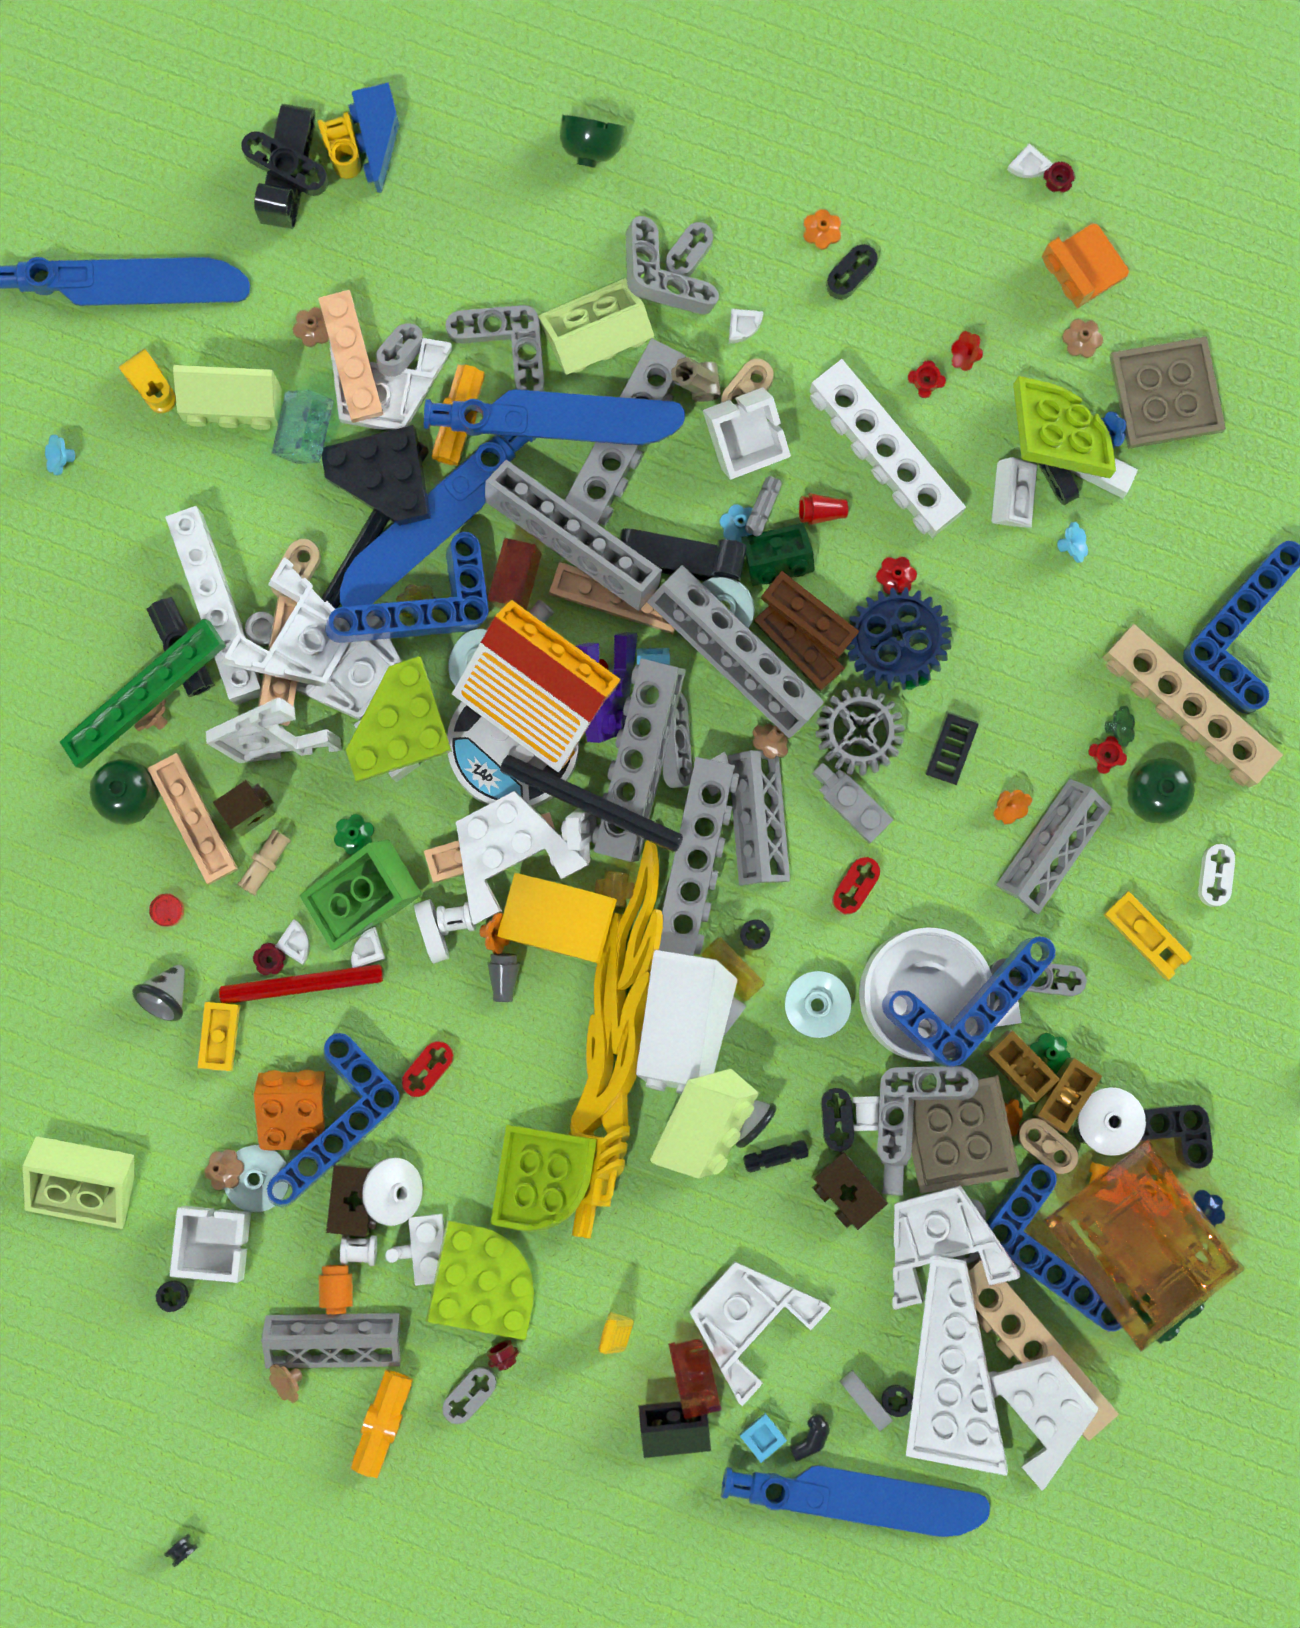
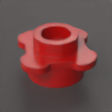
(929, 370)
(1109, 745)

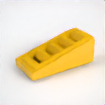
(615, 1334)

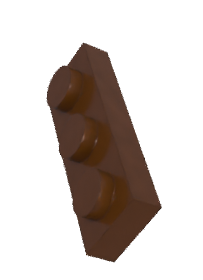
(809, 614)
(806, 654)

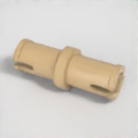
(264, 862)

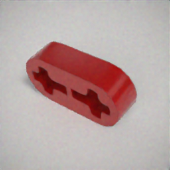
(862, 890)
(422, 1063)

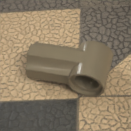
(698, 378)

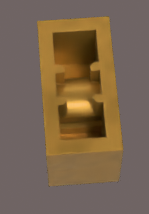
(1021, 1066)
(1068, 1096)

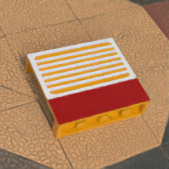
(534, 685)

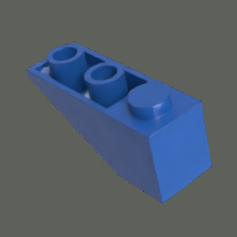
(379, 127)

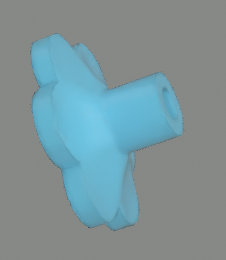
(57, 455)
(729, 522)
(1074, 542)

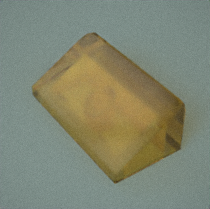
(748, 981)

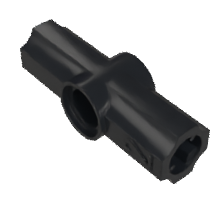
(170, 629)

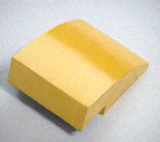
(556, 918)

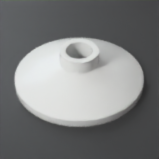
(1095, 1127)
(381, 1190)

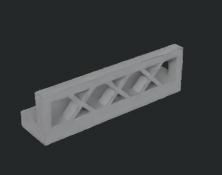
(753, 817)
(1051, 841)
(330, 1335)

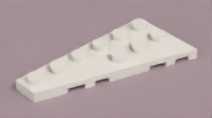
(953, 1395)

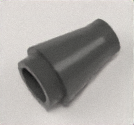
(503, 975)

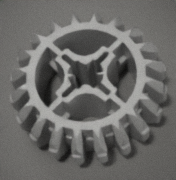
(850, 720)

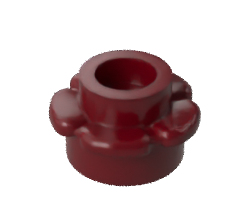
(1059, 169)
(261, 955)
(502, 1355)

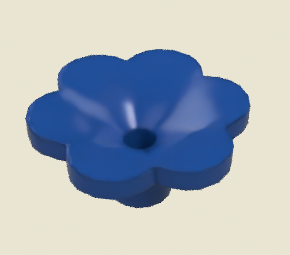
(1116, 428)

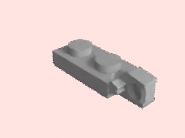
(852, 803)

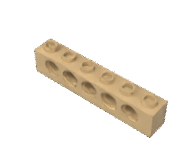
(1209, 708)
(1029, 1329)

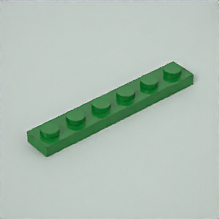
(142, 693)

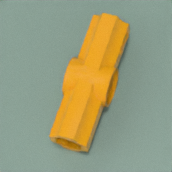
(465, 386)
(381, 1423)

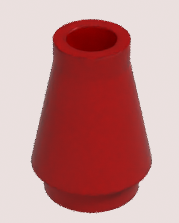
(820, 509)

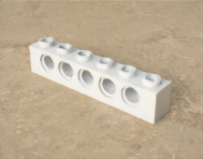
(841, 381)
(212, 596)

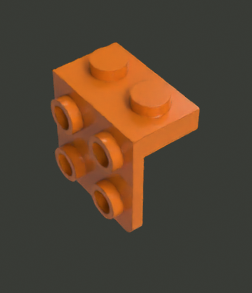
(1085, 264)
(289, 1109)

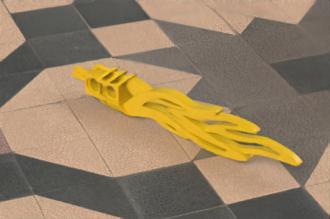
(617, 1030)

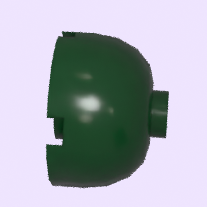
(590, 139)
(1160, 790)
(123, 791)

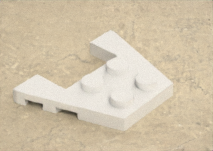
(398, 394)
(302, 647)
(355, 675)
(259, 738)
(501, 838)
(946, 1227)
(738, 1311)
(1051, 1408)

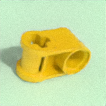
(340, 141)
(147, 380)

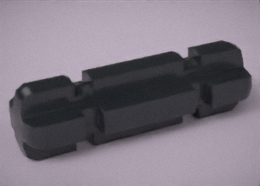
(775, 1156)

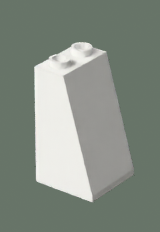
(683, 1019)

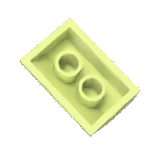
(596, 326)
(227, 396)
(705, 1124)
(78, 1182)

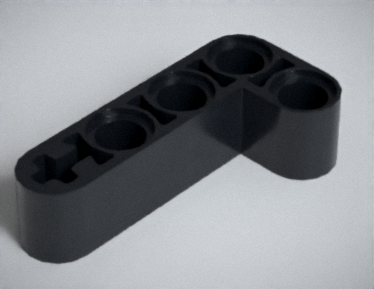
(277, 201)
(699, 558)
(1175, 1127)

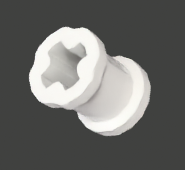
(454, 919)
(867, 1113)
(358, 1250)

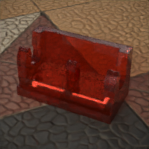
(514, 573)
(694, 1378)

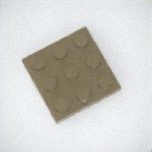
(1167, 392)
(963, 1139)

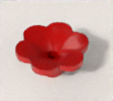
(966, 351)
(888, 578)

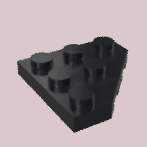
(382, 473)

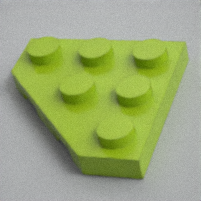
(398, 725)

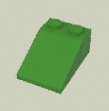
(360, 893)

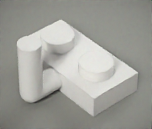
(578, 832)
(425, 1247)

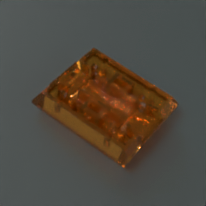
(1145, 1244)

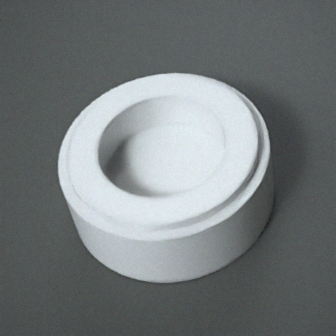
(259, 628)

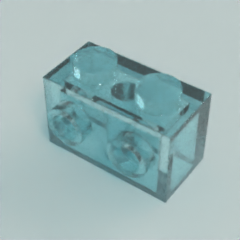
(302, 426)

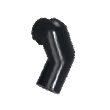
(815, 1439)

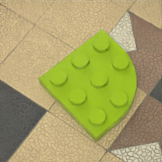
(1061, 430)
(541, 1178)
(481, 1283)

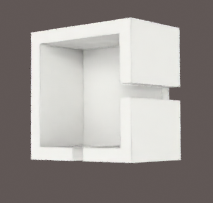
(743, 434)
(210, 1244)

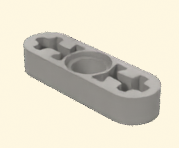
(678, 760)
(1060, 988)

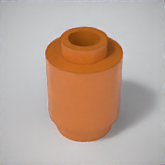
(335, 1289)

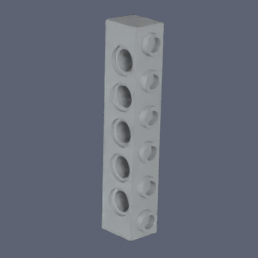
(656, 360)
(572, 535)
(735, 651)
(653, 747)
(704, 774)

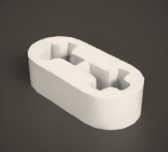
(1208, 875)
(433, 940)

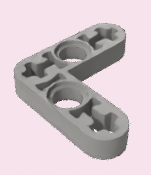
(694, 293)
(518, 336)
(904, 1099)

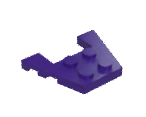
(610, 715)

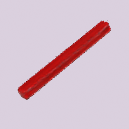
(301, 984)

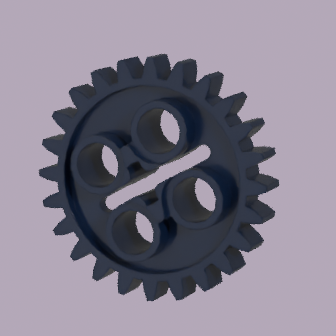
(908, 662)

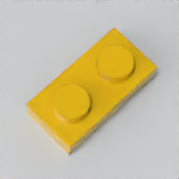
(218, 1036)

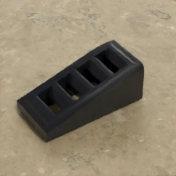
(967, 739)

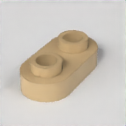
(742, 381)
(305, 569)
(1046, 1145)

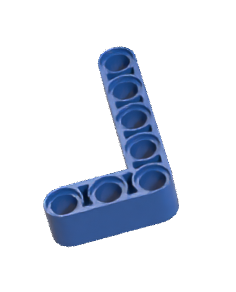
(422, 609)
(1236, 622)
(975, 1008)
(341, 1127)
(1043, 1258)

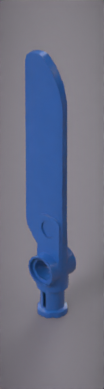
(131, 280)
(563, 417)
(406, 545)
(865, 1499)

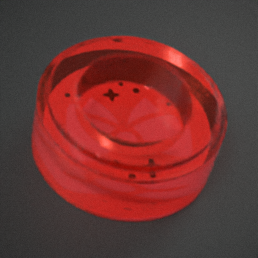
(166, 910)

